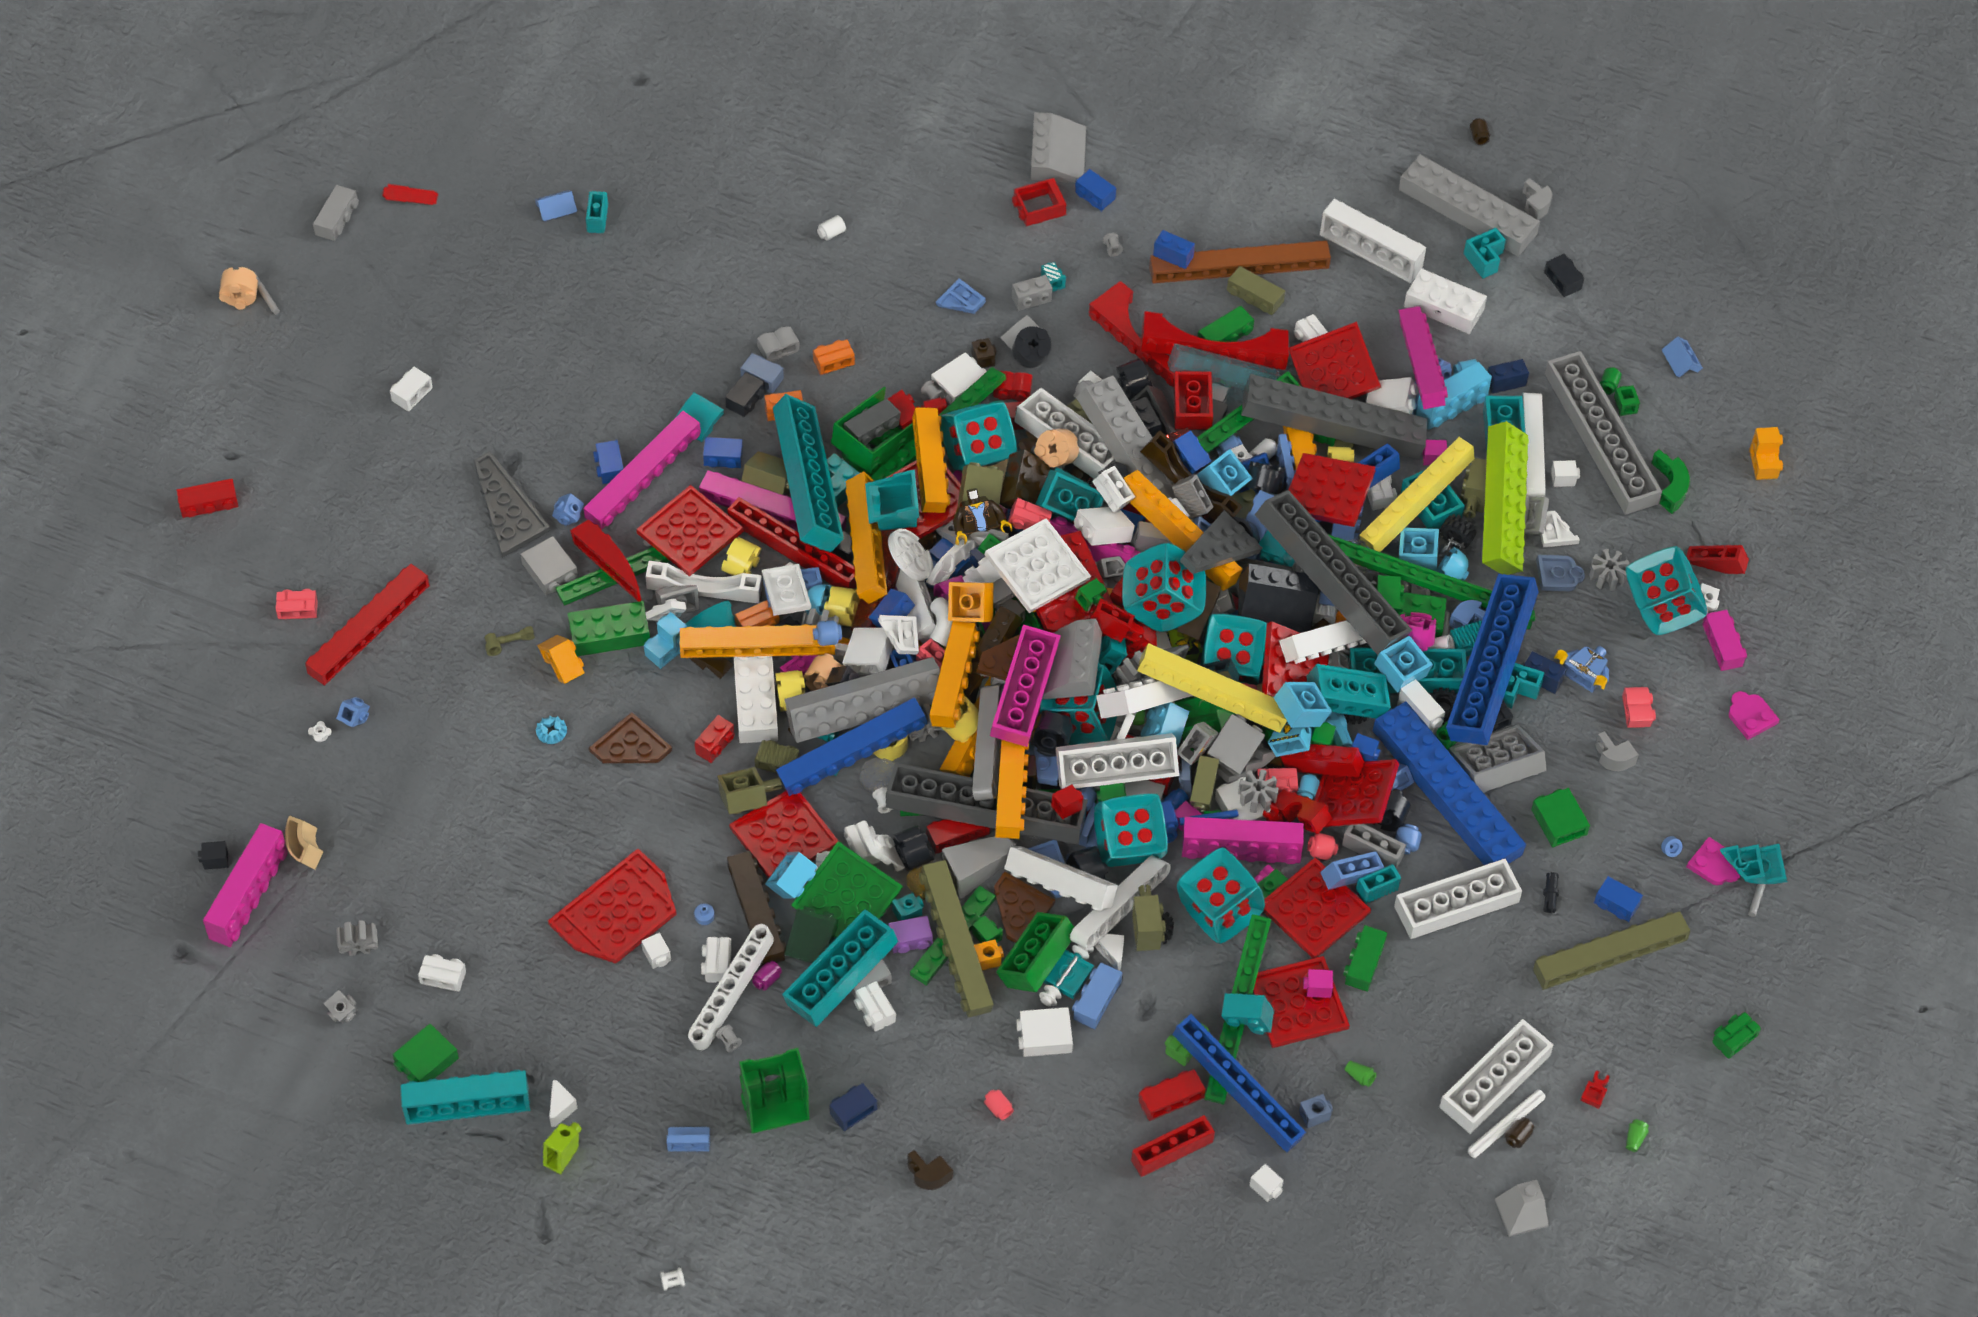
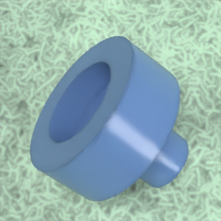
(1671, 846)
(704, 914)

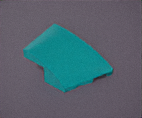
(714, 616)
(1757, 863)

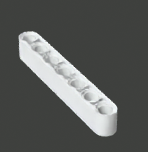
(1534, 429)
(1099, 923)
(730, 996)

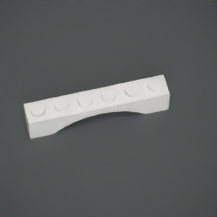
(739, 587)

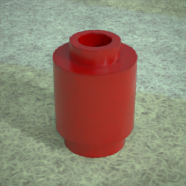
(940, 404)

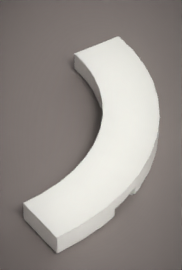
(947, 563)

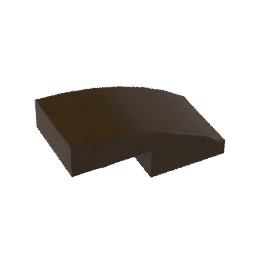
(717, 665)

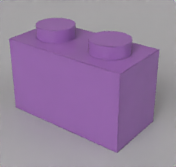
(912, 934)

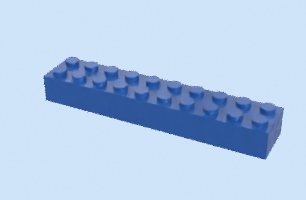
(1492, 659)
(1448, 786)

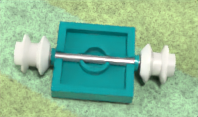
(1067, 975)

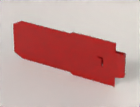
(407, 194)

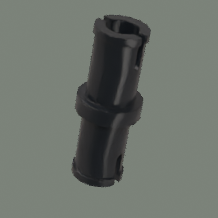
(1551, 892)

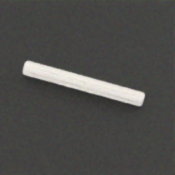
(1506, 1123)

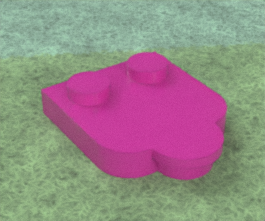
(1751, 714)
(1712, 865)

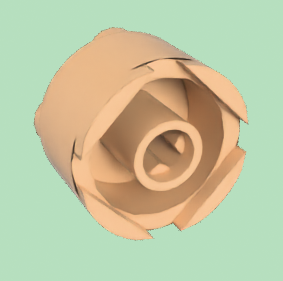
(238, 287)
(1057, 447)
(819, 671)

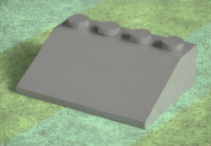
(1057, 148)
(1075, 660)
(1505, 759)

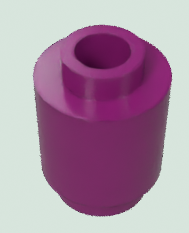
(766, 975)

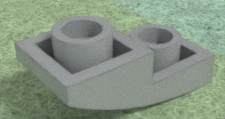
(1010, 336)

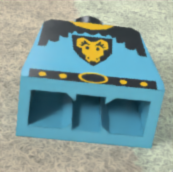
(1290, 740)

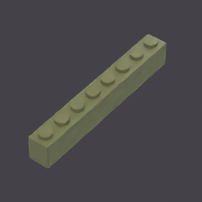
(956, 939)
(1611, 950)

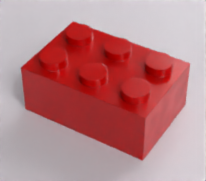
(1193, 400)

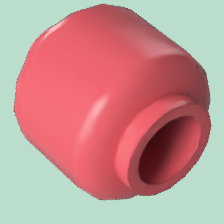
(1322, 846)

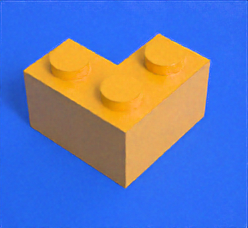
(1765, 453)
(562, 657)

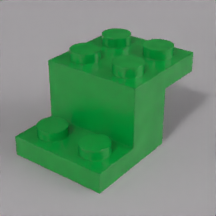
(1199, 712)

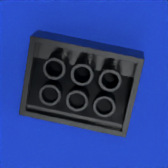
(1277, 596)

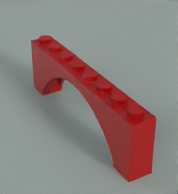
(1112, 314)
(1267, 350)

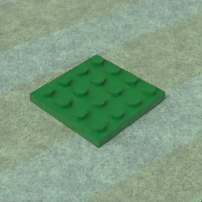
(846, 887)

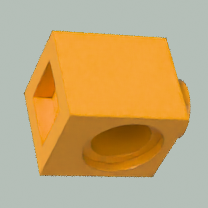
(992, 948)

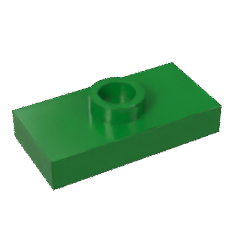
(1272, 882)

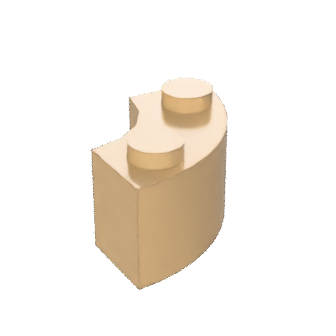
(301, 842)

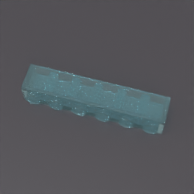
(1224, 369)

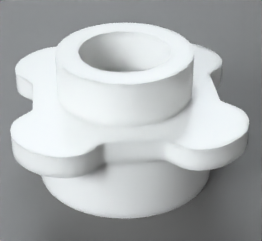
(320, 736)

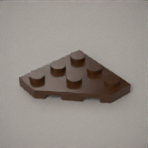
(998, 659)
(630, 743)
(1019, 904)

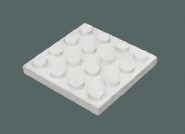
(1037, 565)

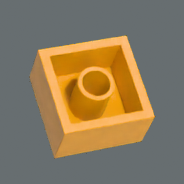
(970, 601)

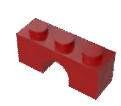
(1310, 812)

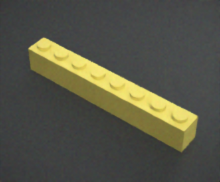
(1418, 495)
(1211, 687)

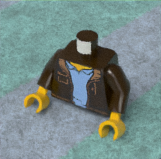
(977, 515)

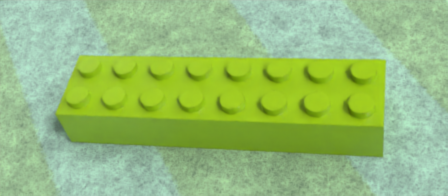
(1505, 498)

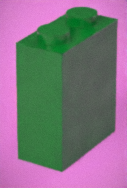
(1560, 817)
(425, 1055)

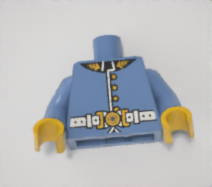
(1585, 666)

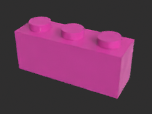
(1724, 640)

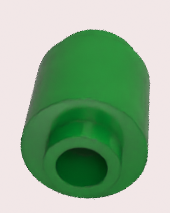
(1610, 380)

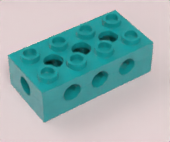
(1352, 690)

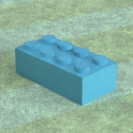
(1463, 391)

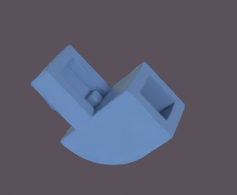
(1466, 613)

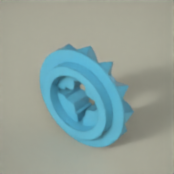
(555, 735)

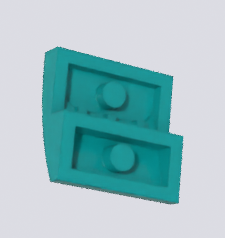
(704, 412)

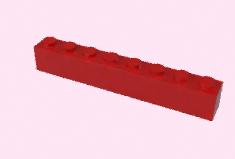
(788, 543)
(367, 624)

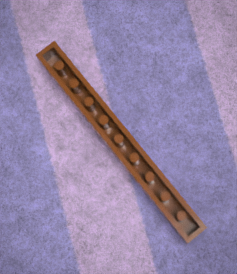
(1257, 260)

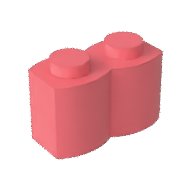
(1638, 707)

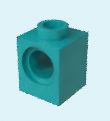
(1112, 651)

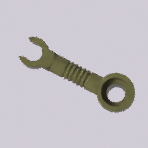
(493, 643)

